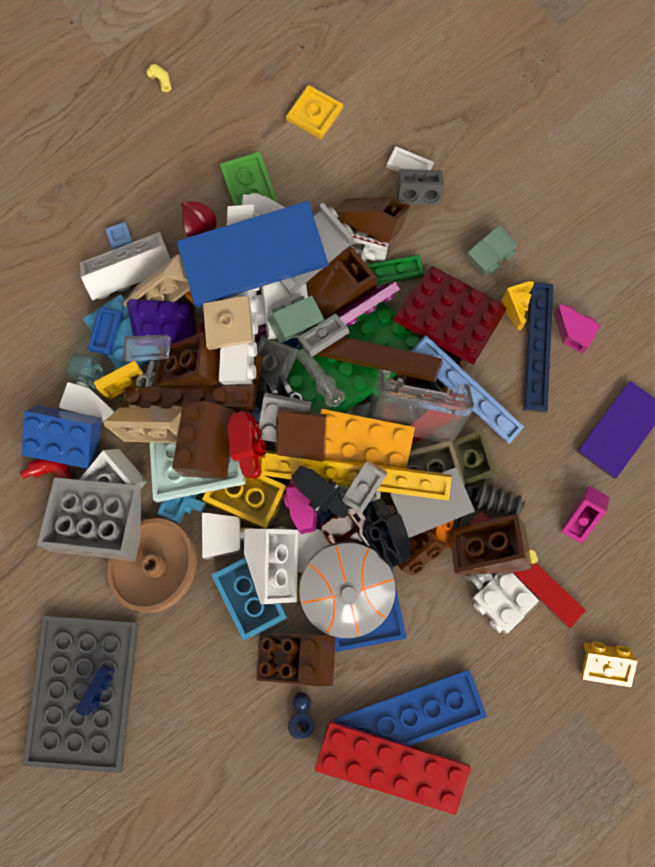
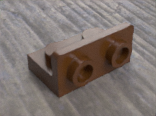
(423, 549)

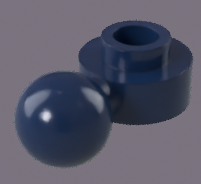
(301, 703)

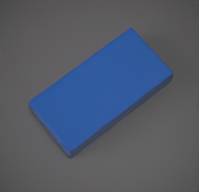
(105, 331)

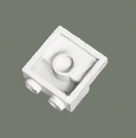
(504, 601)

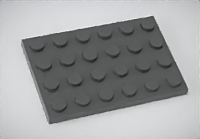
(65, 667)

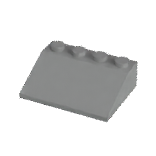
(92, 519)

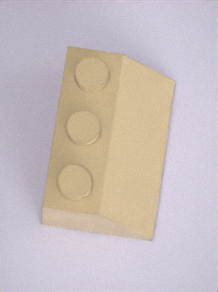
(164, 284)
(145, 424)

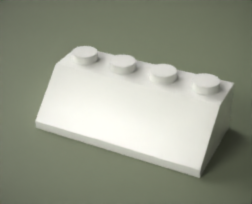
(123, 266)

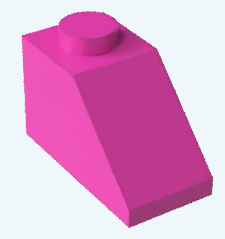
(586, 514)

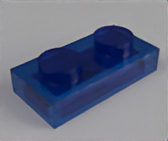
(90, 700)

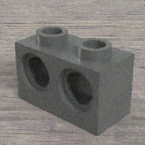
(420, 186)

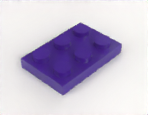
(161, 318)

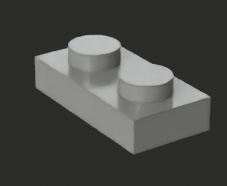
(323, 335)
(364, 486)

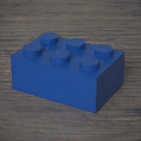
(61, 436)

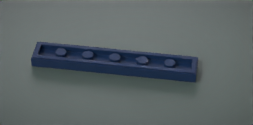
(538, 348)

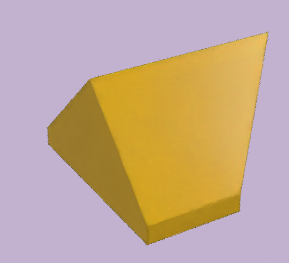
(516, 302)

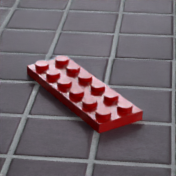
(392, 767)

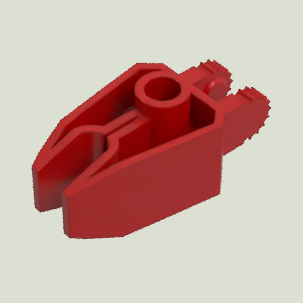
(246, 443)

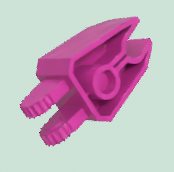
(301, 513)

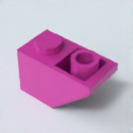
(575, 329)

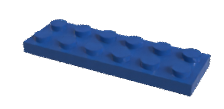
(421, 711)

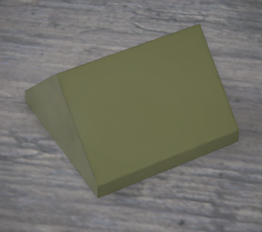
(475, 457)

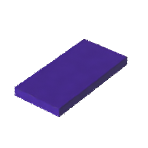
(620, 430)

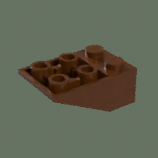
(375, 216)
(341, 283)
(296, 659)

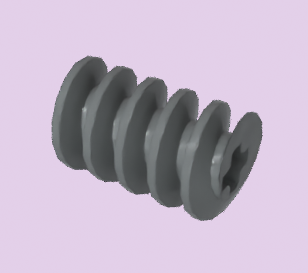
(497, 500)

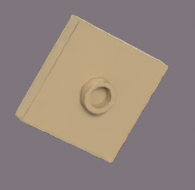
(228, 322)

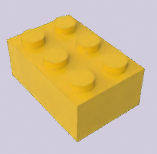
(252, 502)

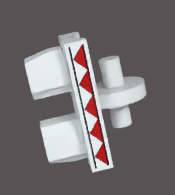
(369, 248)

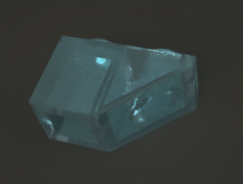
(83, 369)

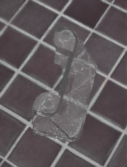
(432, 413)

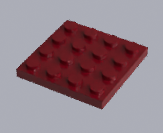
(451, 314)

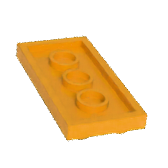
(365, 438)

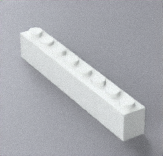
(238, 361)

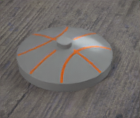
(346, 589)

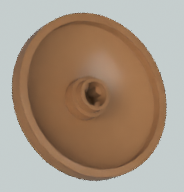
(161, 570)

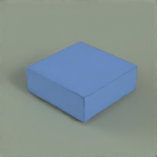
(118, 235)

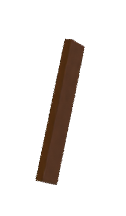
(384, 358)

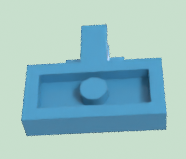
(175, 508)

